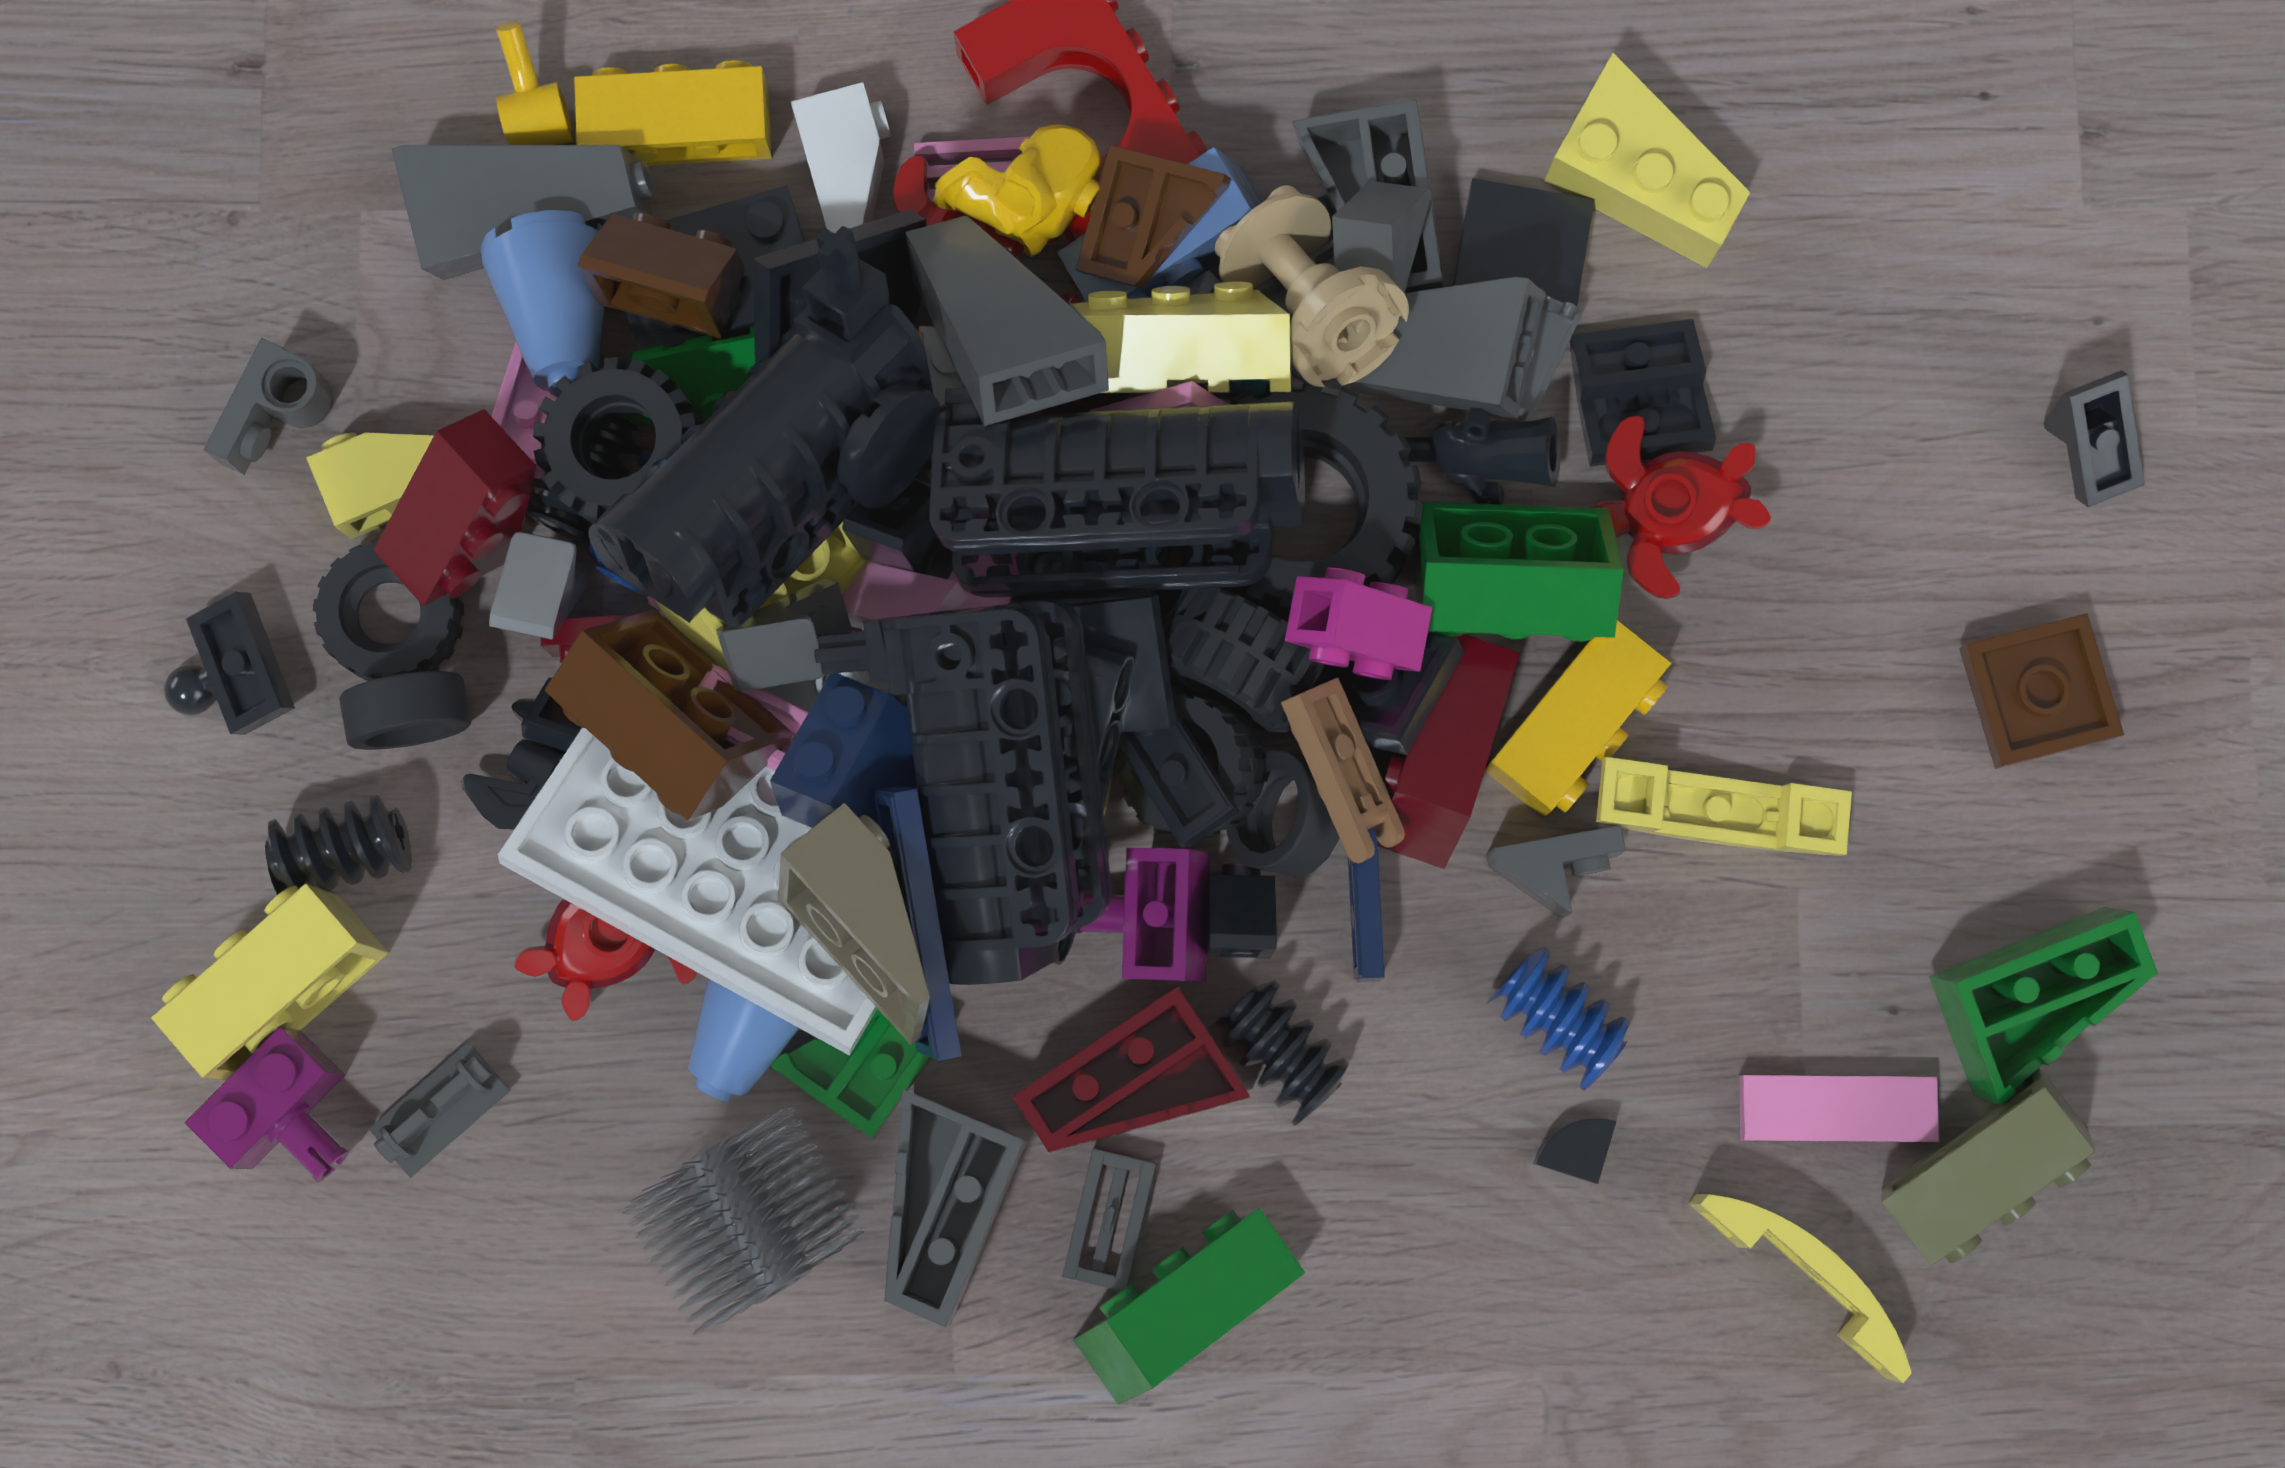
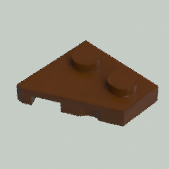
(1144, 214)

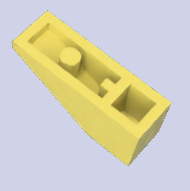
(365, 476)

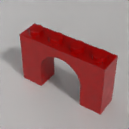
(1045, 36)

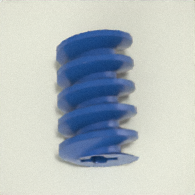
(1562, 1016)

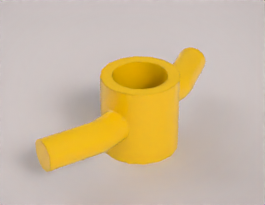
(533, 111)

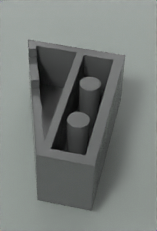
(1375, 146)
(944, 1204)

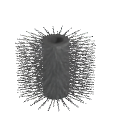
(743, 1220)

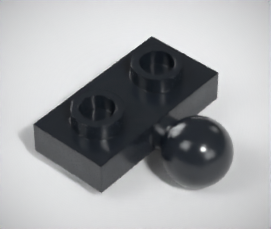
(236, 671)

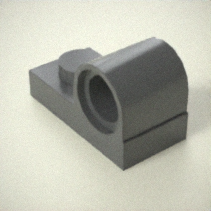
(258, 397)

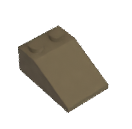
(851, 903)

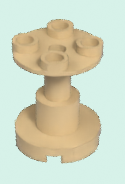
(1338, 318)

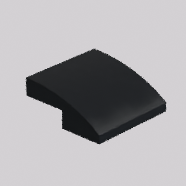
(1645, 374)

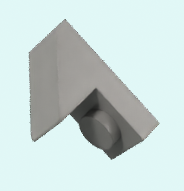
(538, 585)

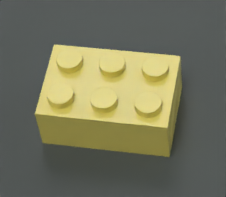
(268, 980)

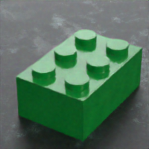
(1518, 570)

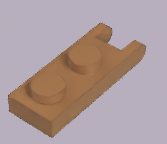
(1343, 769)

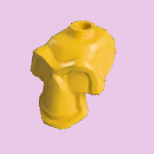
(1035, 193)

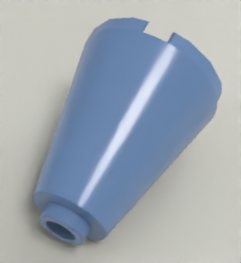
(545, 293)
(734, 1043)

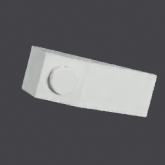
(843, 152)

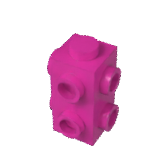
(1358, 623)

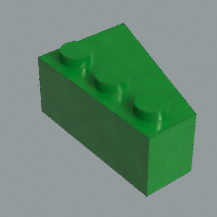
(2038, 994)
(1188, 1304)

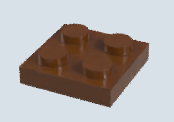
(2041, 691)

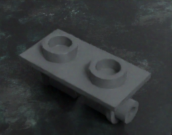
(438, 1110)

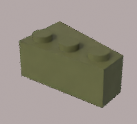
(1989, 1171)

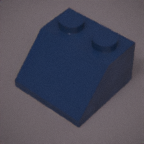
(844, 752)

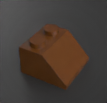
(663, 273)

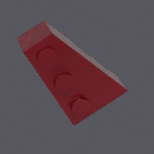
(458, 509)
(1132, 1078)

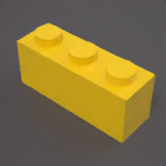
(677, 113)
(1579, 721)

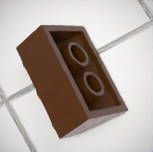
(642, 700)

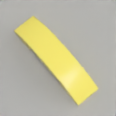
(1723, 809)
(1868, 1330)

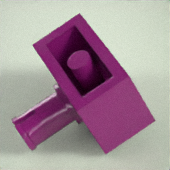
(1160, 914)
(271, 1104)

